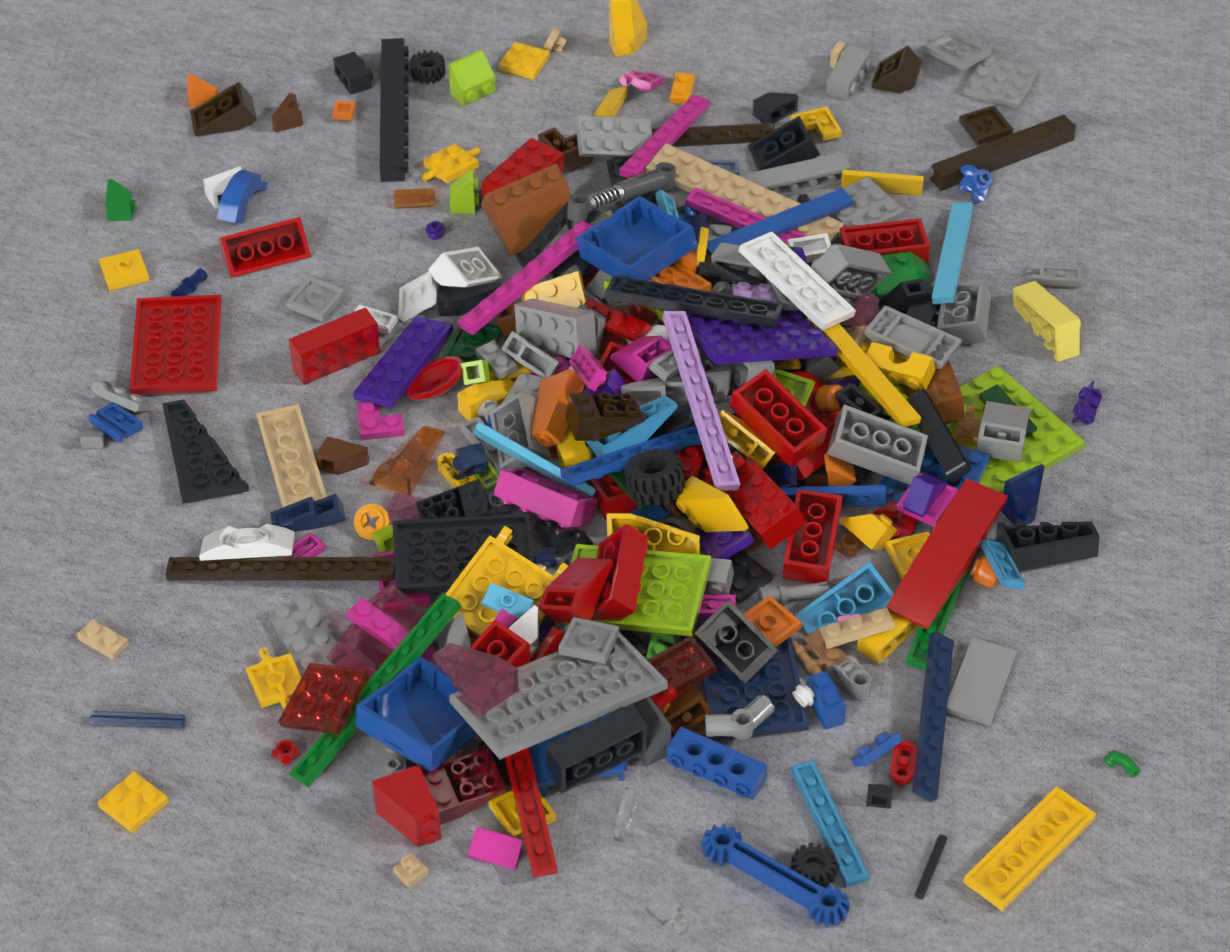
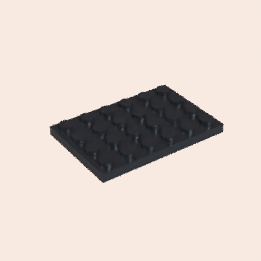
(436, 551)

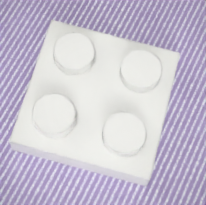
(417, 296)

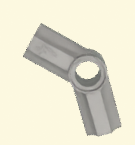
(742, 721)

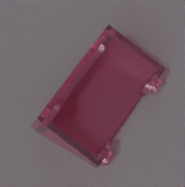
(362, 650)

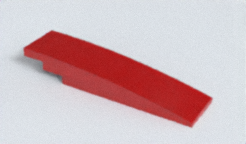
(947, 553)

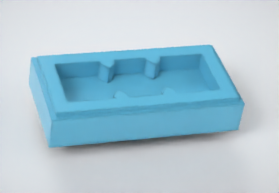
(501, 598)

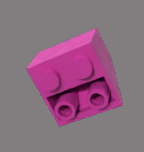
(639, 354)

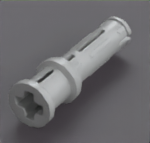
(783, 594)

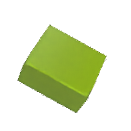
(384, 539)

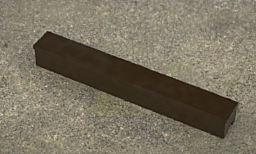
(1005, 151)

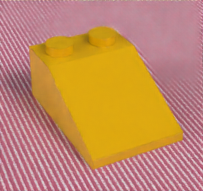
(709, 508)

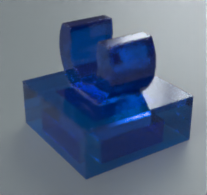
(544, 555)

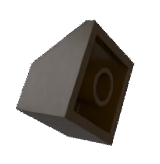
(897, 71)

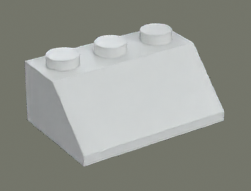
(464, 268)

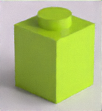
(475, 372)

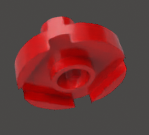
(905, 523)

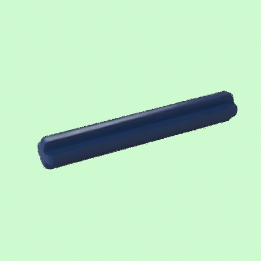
(138, 719)

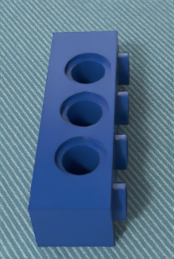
(716, 763)

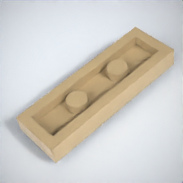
(857, 628)

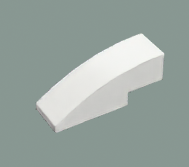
(813, 246)

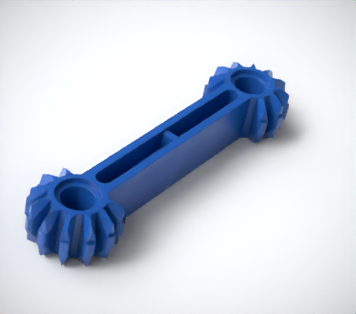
(775, 875)

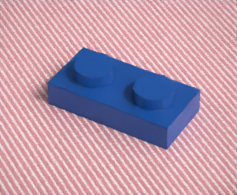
(869, 753)

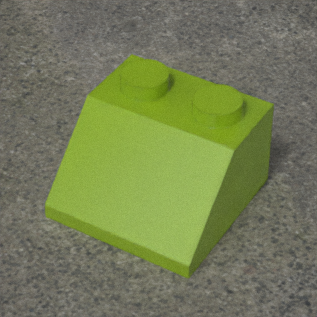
(471, 78)

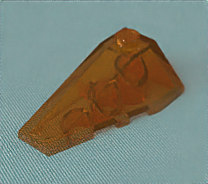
(407, 464)

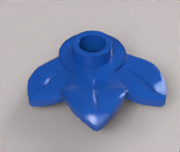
(974, 183)

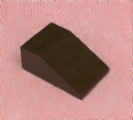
(224, 112)

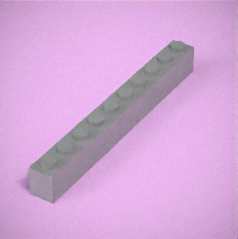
(790, 178)

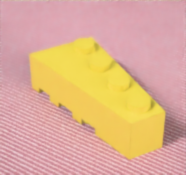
(1049, 319)

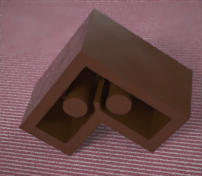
(567, 145)

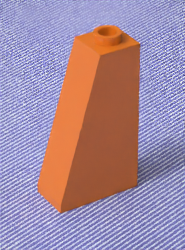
(551, 407)

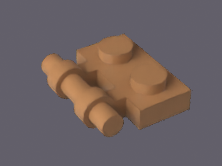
(815, 646)

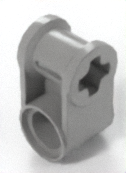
(852, 678)

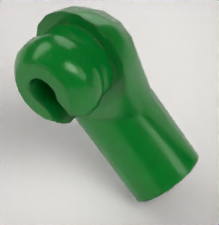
(1124, 760)

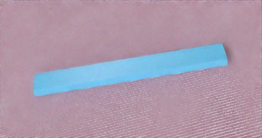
(952, 253)

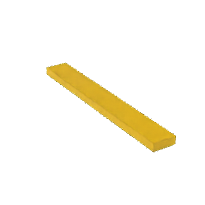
(871, 376)

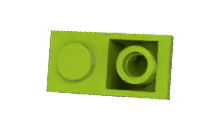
(463, 194)

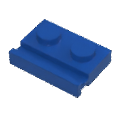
(116, 422)

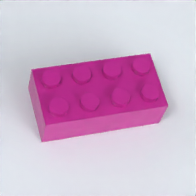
(545, 498)

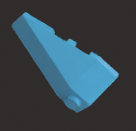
(654, 413)
(857, 594)

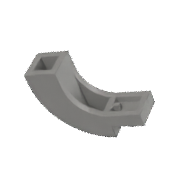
(718, 377)

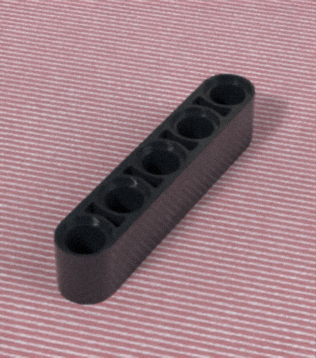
(939, 436)

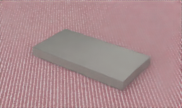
(981, 681)

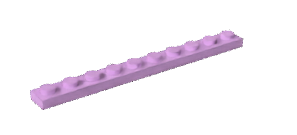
(701, 401)

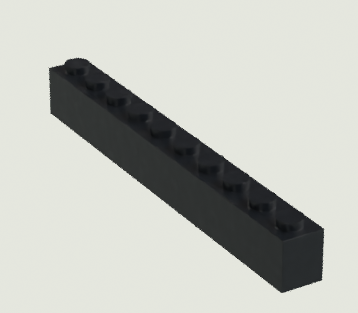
(393, 110)

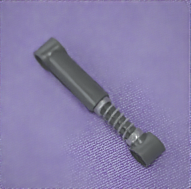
(659, 178)

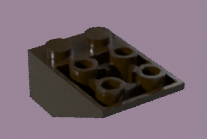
(601, 415)

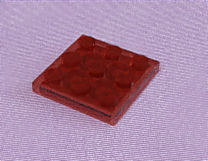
(324, 698)

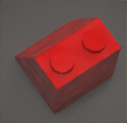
(503, 643)
(408, 805)

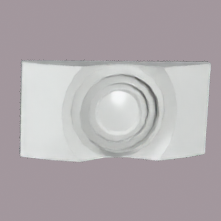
(247, 543)

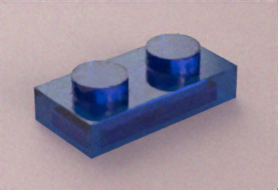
(782, 474)

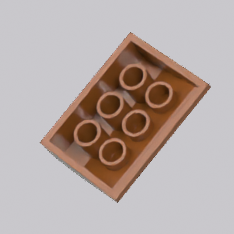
(526, 207)
(944, 393)

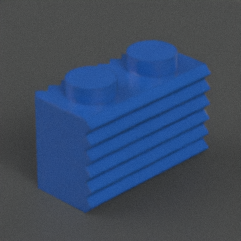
(827, 701)

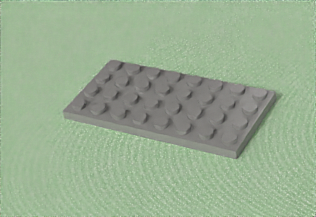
(561, 695)

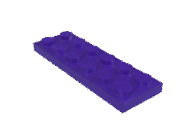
(403, 362)

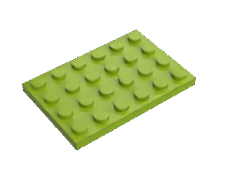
(668, 593)

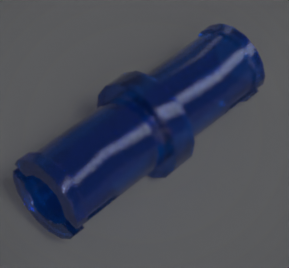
(190, 283)

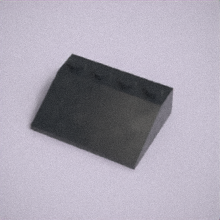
(551, 233)

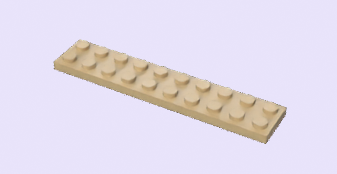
(698, 173)

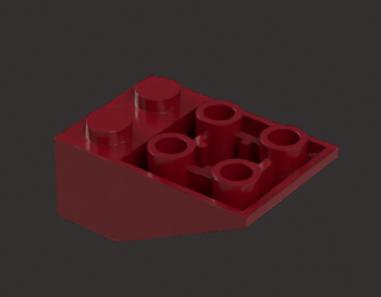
(464, 784)

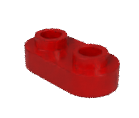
(903, 765)

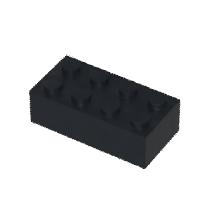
(596, 748)

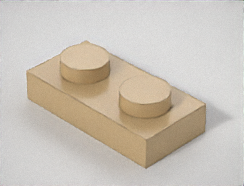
(103, 639)

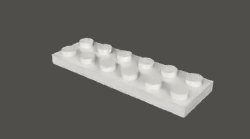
(797, 281)

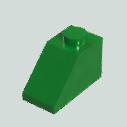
(119, 202)

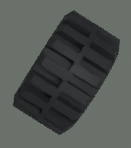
(654, 477)

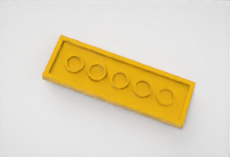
(1029, 848)

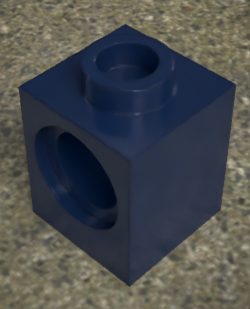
(470, 460)

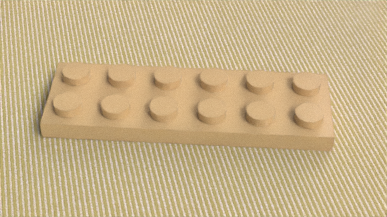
(290, 455)

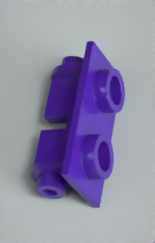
(1086, 407)

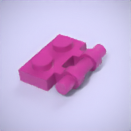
(644, 81)

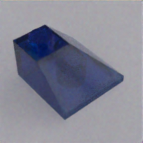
(1023, 495)

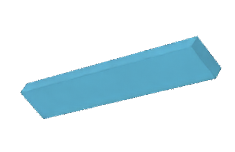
(526, 457)

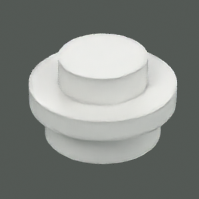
(803, 695)

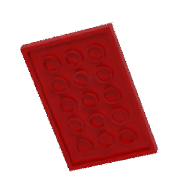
(176, 344)

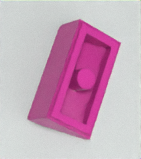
(496, 848)

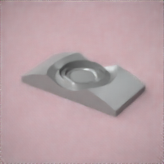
(911, 335)

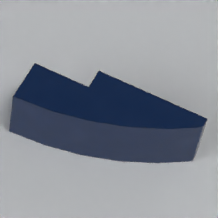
(310, 514)

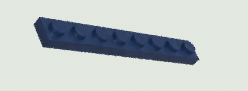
(933, 717)

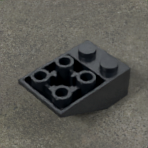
(460, 501)

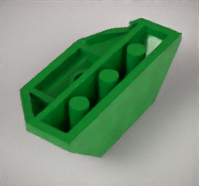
(904, 268)

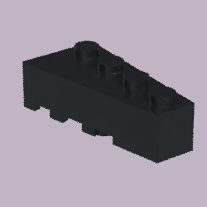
(1048, 543)

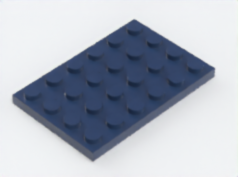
(774, 679)

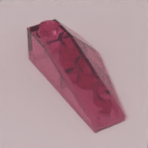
(866, 310)
(478, 676)

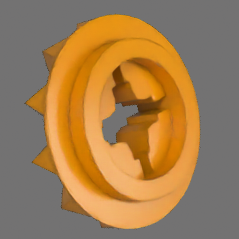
(362, 519)

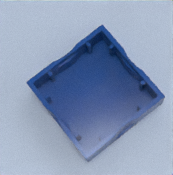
(636, 241)
(416, 716)

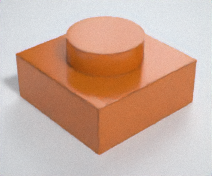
(344, 110)

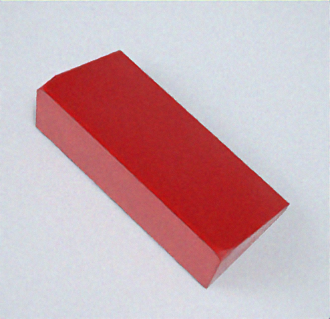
(549, 644)

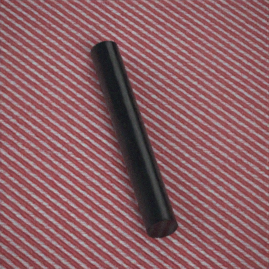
(931, 866)

